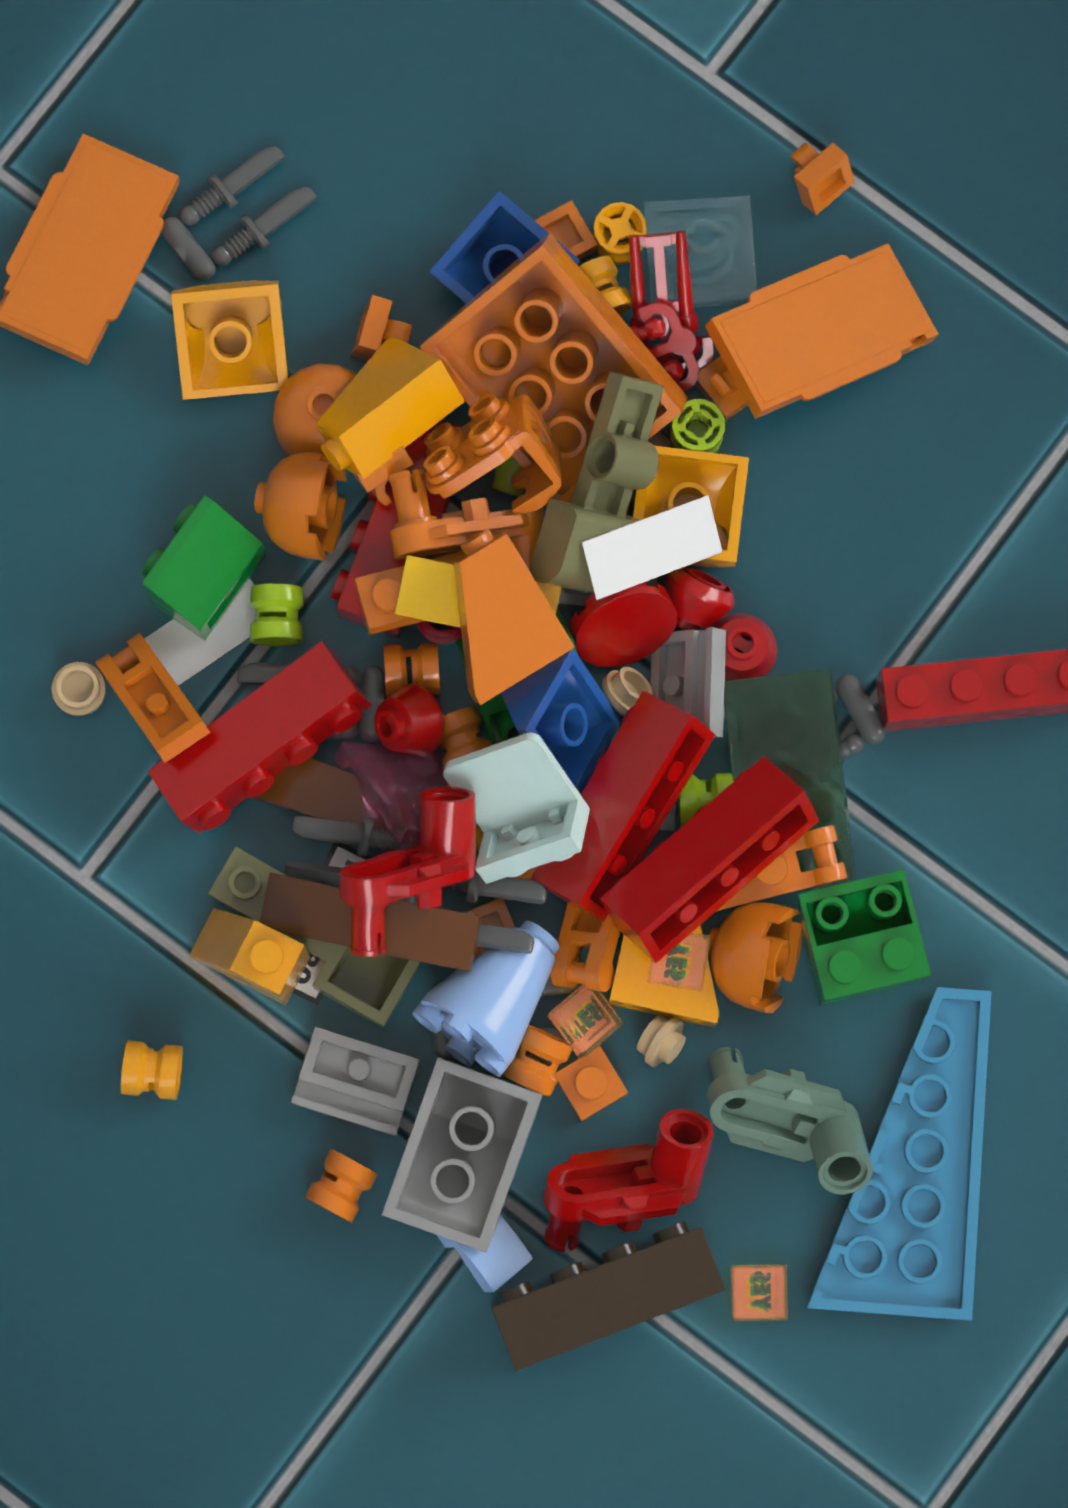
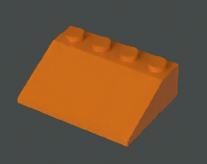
(556, 340)

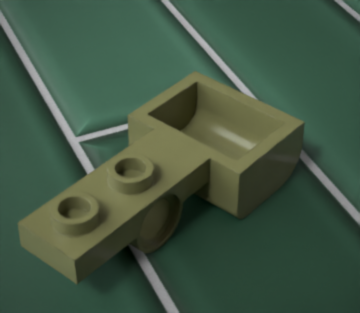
(613, 466)
(359, 983)

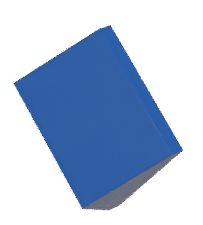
(488, 247)
(566, 712)

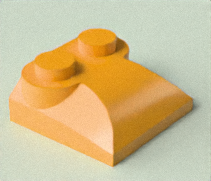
(230, 338)
(690, 476)

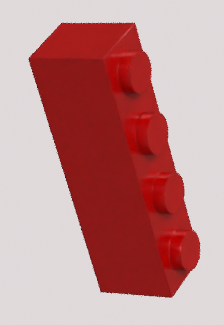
(374, 542)
(973, 690)
(261, 738)
(628, 800)
(709, 859)

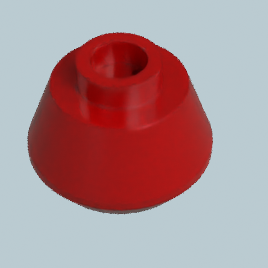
(698, 598)
(756, 655)
(410, 721)

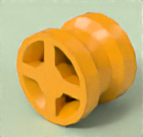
(621, 221)

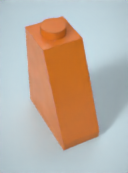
(502, 617)

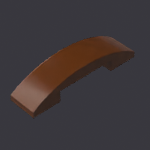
(321, 793)
(410, 933)

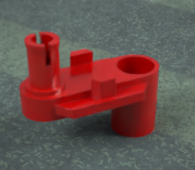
(441, 859)
(628, 1181)

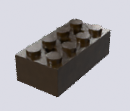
(608, 1298)

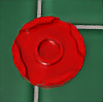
(624, 625)

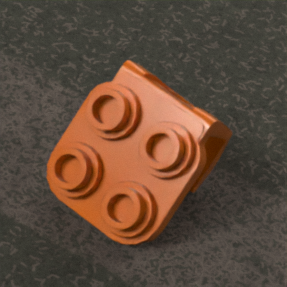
(493, 434)

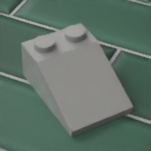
(462, 1154)

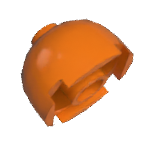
(302, 404)
(303, 505)
(754, 952)

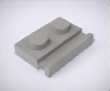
(691, 674)
(355, 1081)

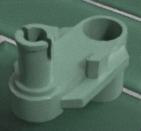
(789, 1120)

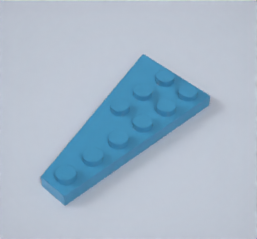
(915, 1224)

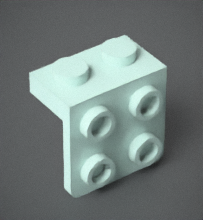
(522, 806)

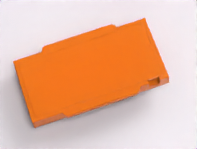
(85, 248)
(821, 329)

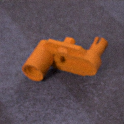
(424, 535)

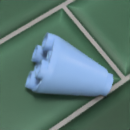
(492, 1004)

